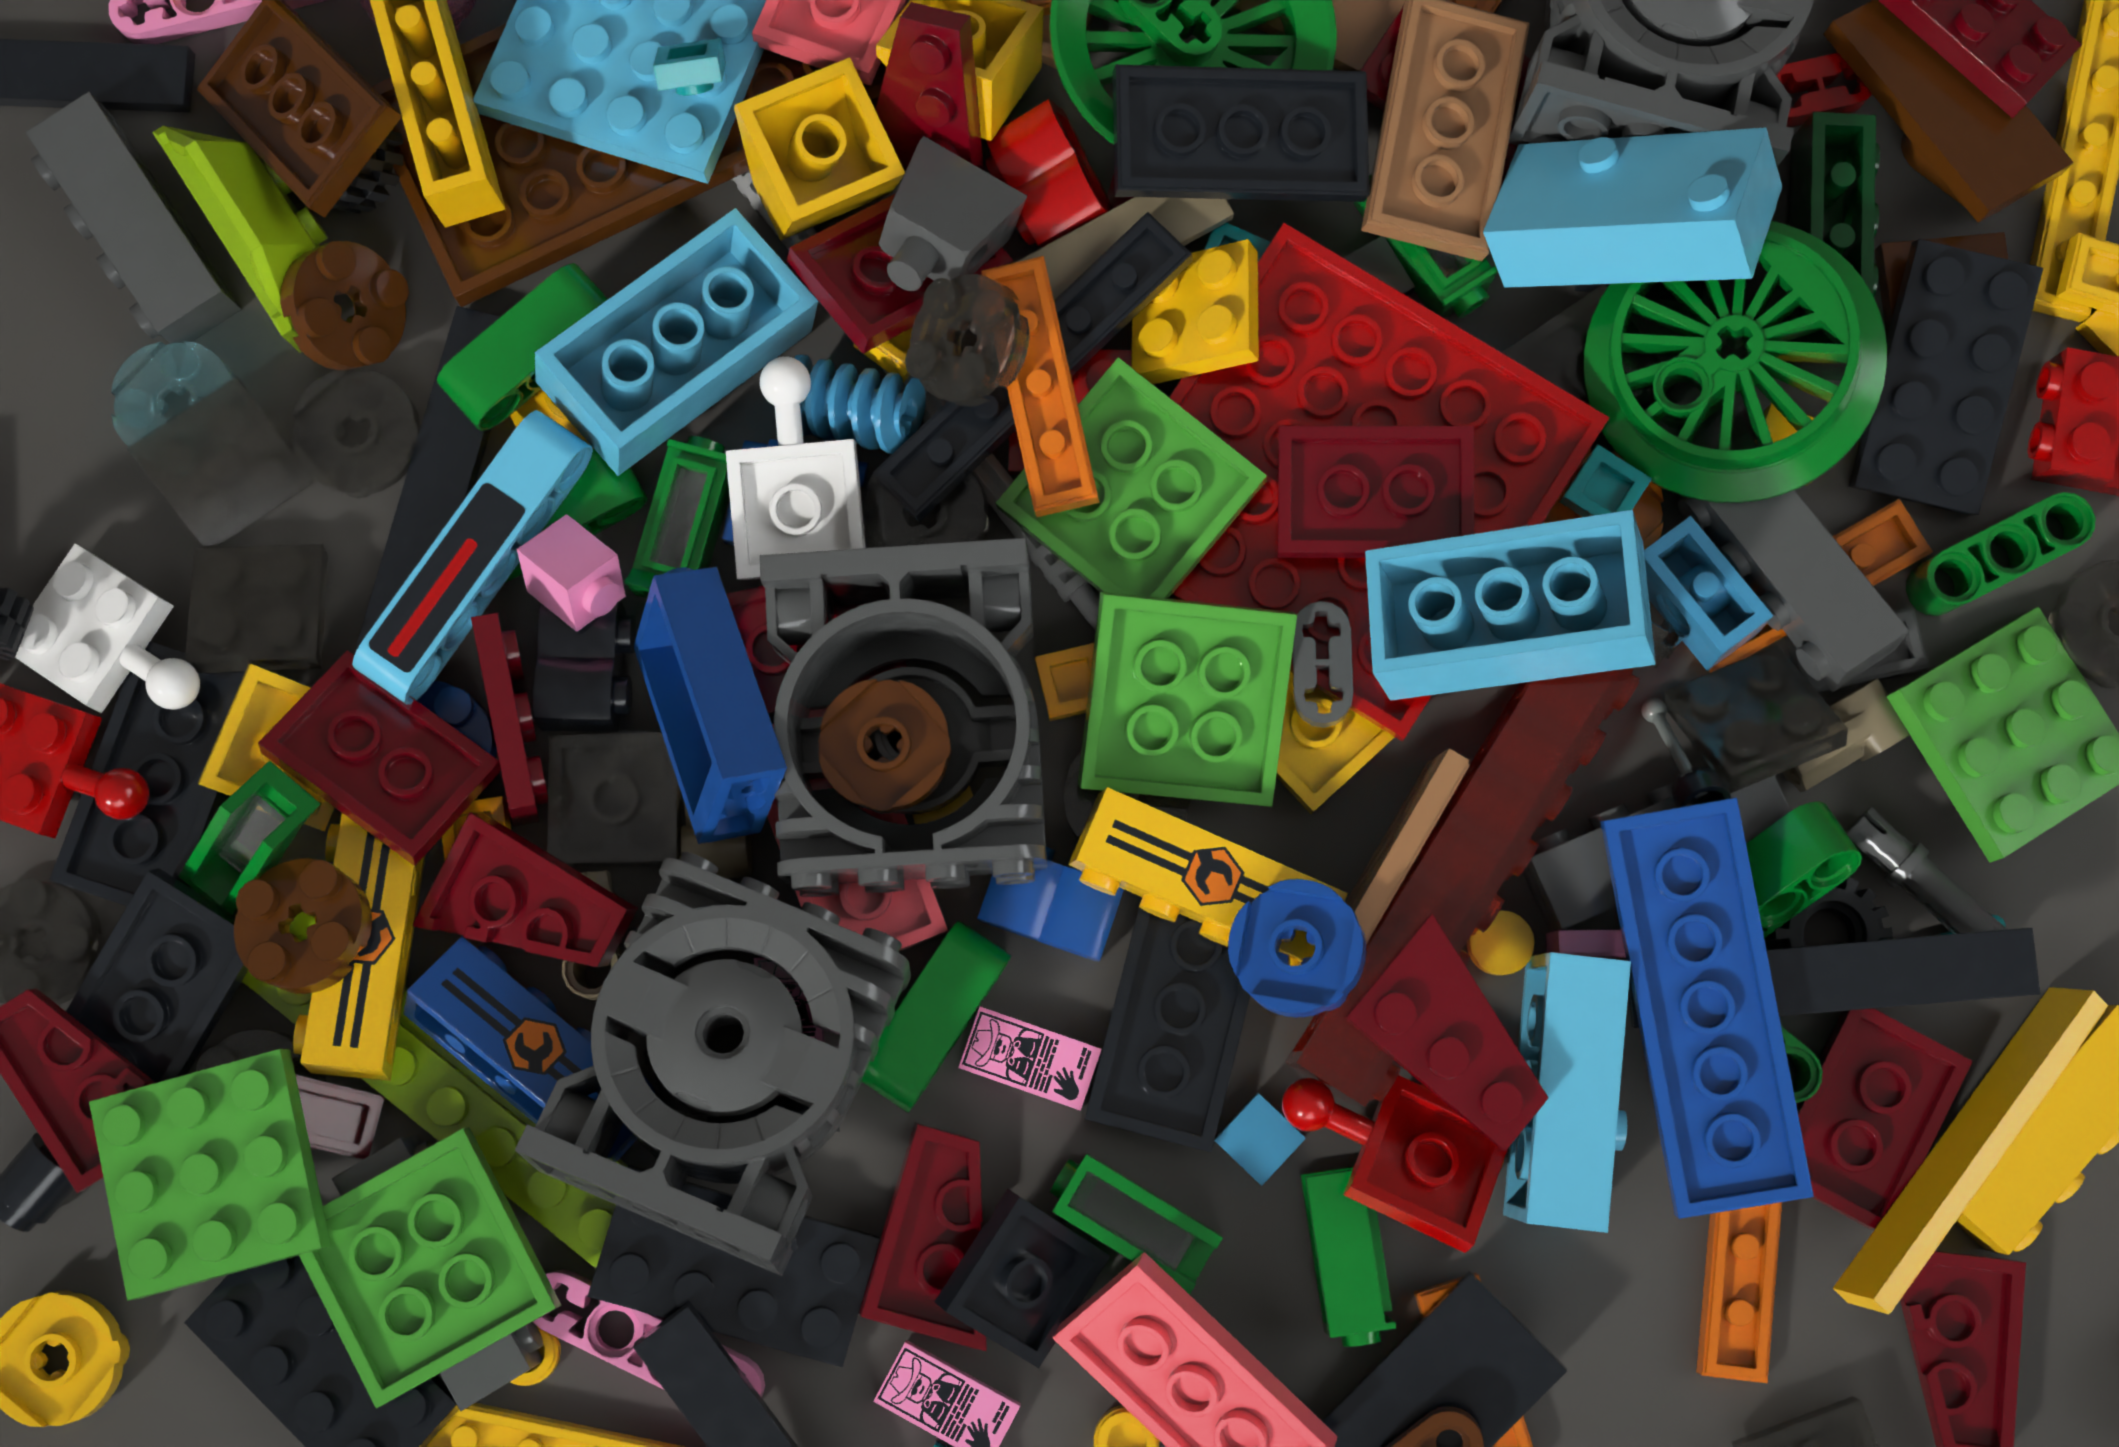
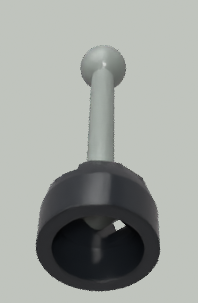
(1692, 779)

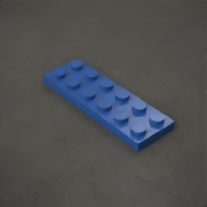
(1706, 1009)

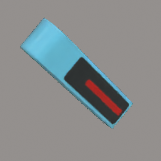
(472, 557)

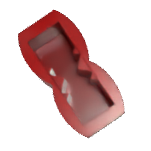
(1049, 165)

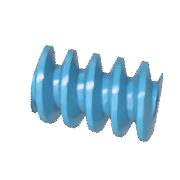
(861, 406)

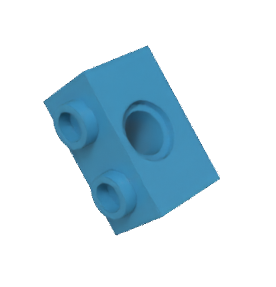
(1702, 594)

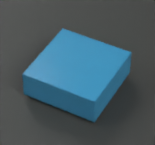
(1259, 1139)

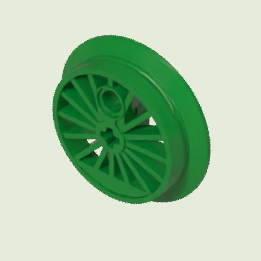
(1157, 41)
(1834, 302)

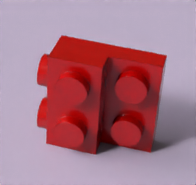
(2078, 422)

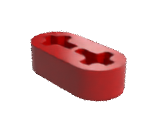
(1813, 76)

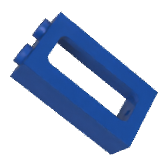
(708, 705)

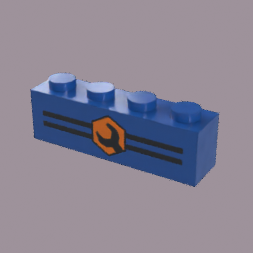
(501, 1030)

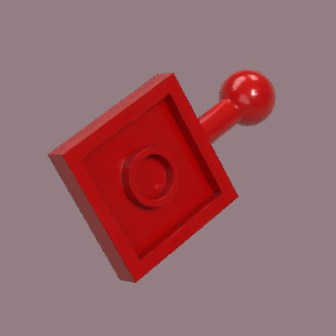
(44, 764)
(1414, 1158)

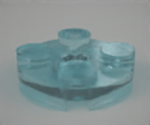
(153, 374)

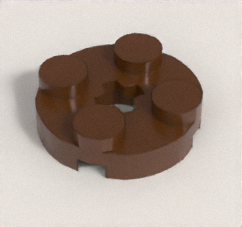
(377, 300)
(887, 707)
(271, 904)

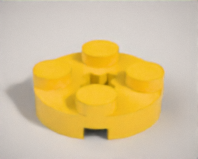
(94, 1356)

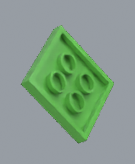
(1160, 487)
(1186, 699)
(2012, 734)
(209, 1174)
(426, 1268)

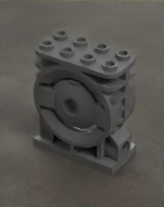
(1659, 69)
(1003, 824)
(850, 992)

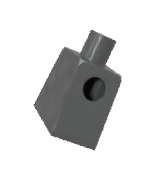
(946, 218)

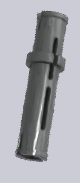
(1918, 875)

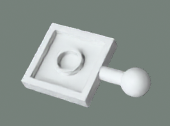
(794, 492)
(95, 630)

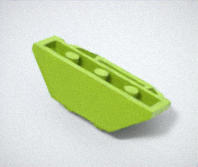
(247, 211)

